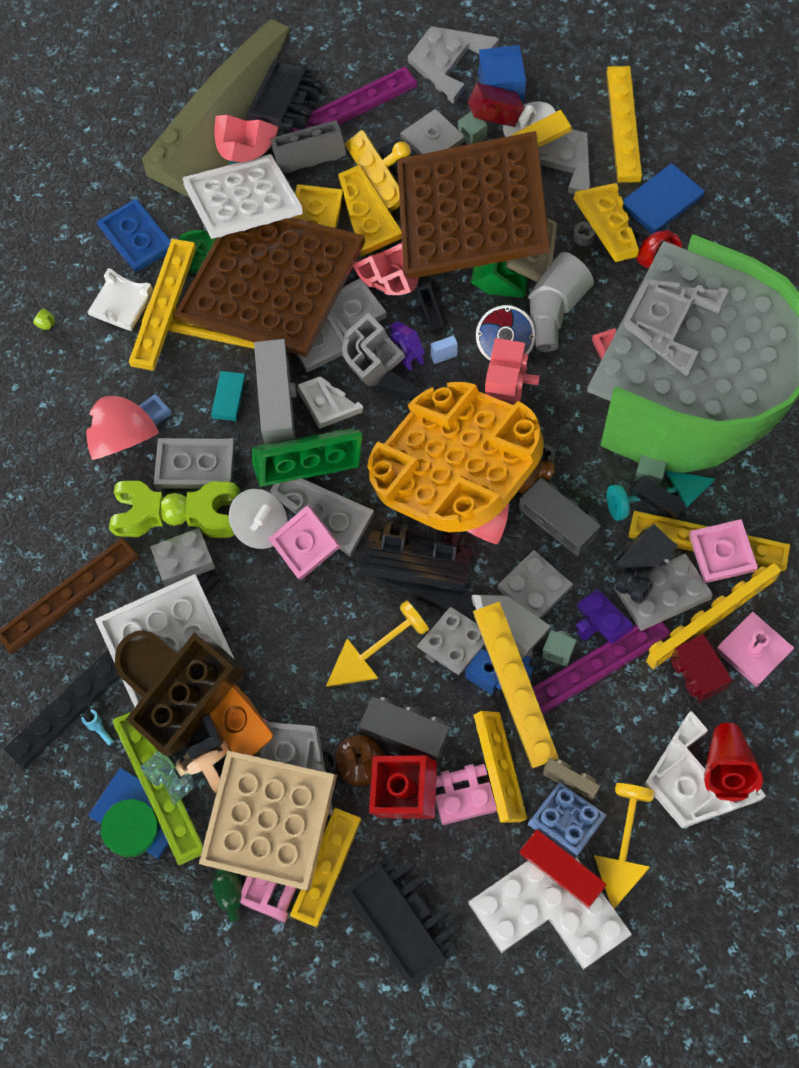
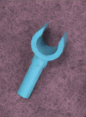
(96, 725)

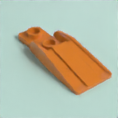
(241, 723)

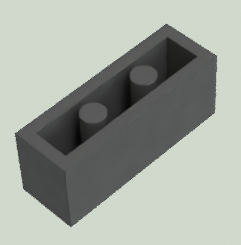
(308, 147)
(559, 516)
(404, 728)

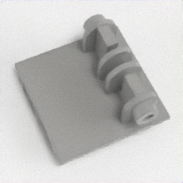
(452, 641)

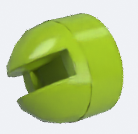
(44, 319)

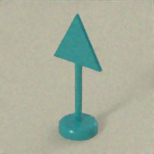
(686, 485)

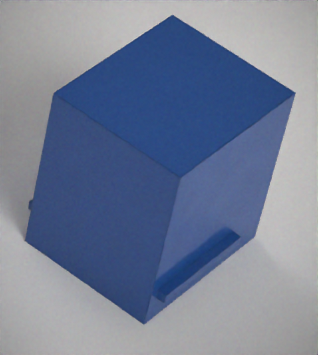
(503, 69)

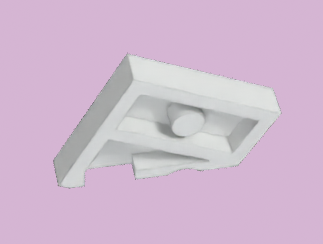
(326, 402)

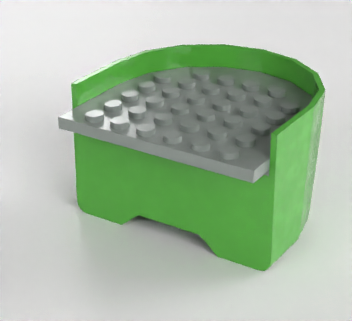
(741, 375)

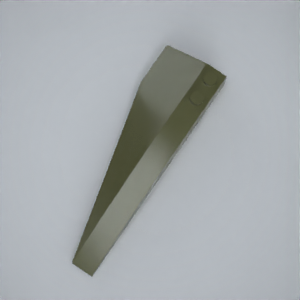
(189, 140)

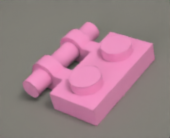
(466, 802)

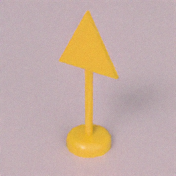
(352, 666)
(619, 874)

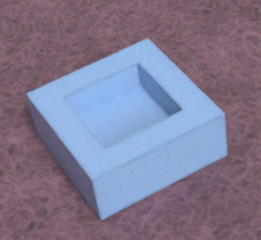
(444, 349)

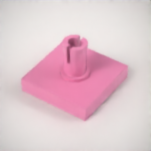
(754, 649)

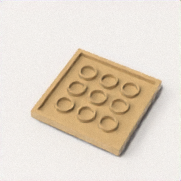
(268, 820)

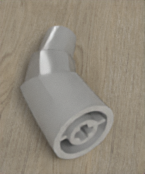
(557, 294)

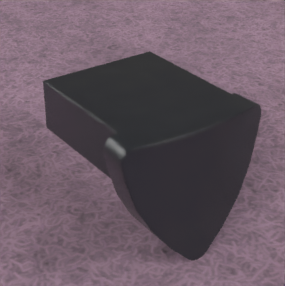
(206, 741)

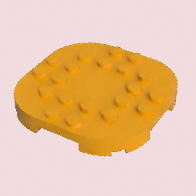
(456, 457)

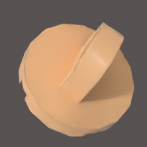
(204, 763)

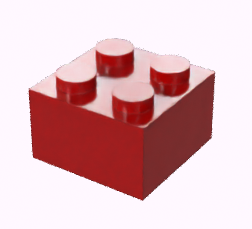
(403, 787)

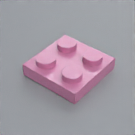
(304, 542)
(723, 551)

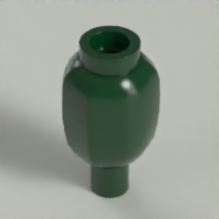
(228, 893)

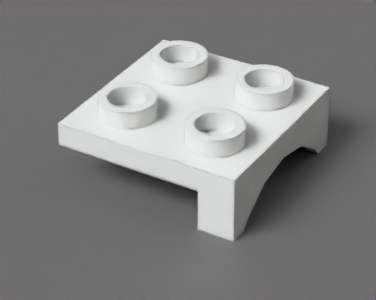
(121, 301)

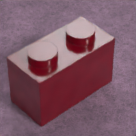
(495, 105)
(700, 668)

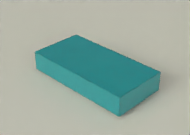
(228, 396)

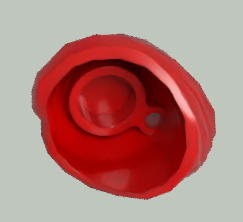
(652, 244)

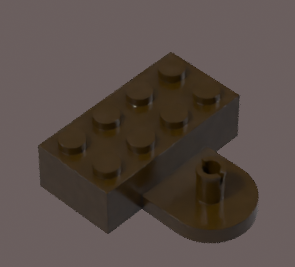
(174, 685)

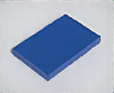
(662, 198)
(135, 235)
(126, 787)

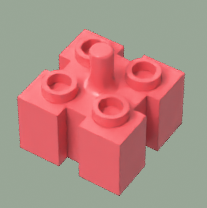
(508, 371)

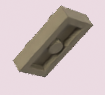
(581, 784)

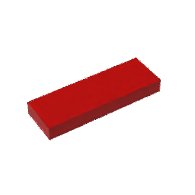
(562, 868)

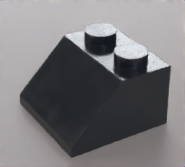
(647, 550)

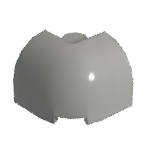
(370, 351)

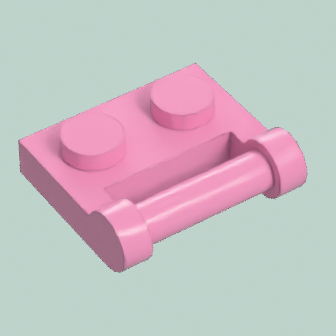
(258, 893)

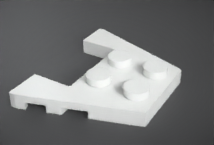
(680, 780)

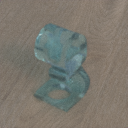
(161, 770)

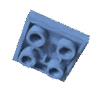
(567, 819)

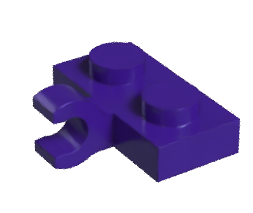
(409, 342)
(601, 617)

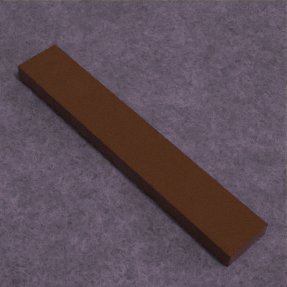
(67, 595)

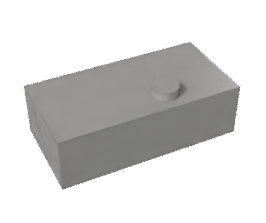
(274, 391)

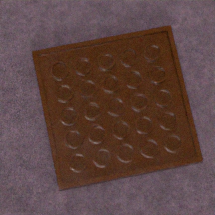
(472, 205)
(272, 282)

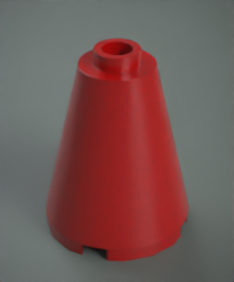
(730, 765)

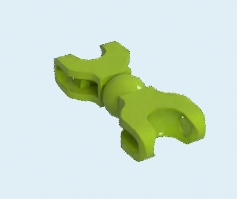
(152, 509)

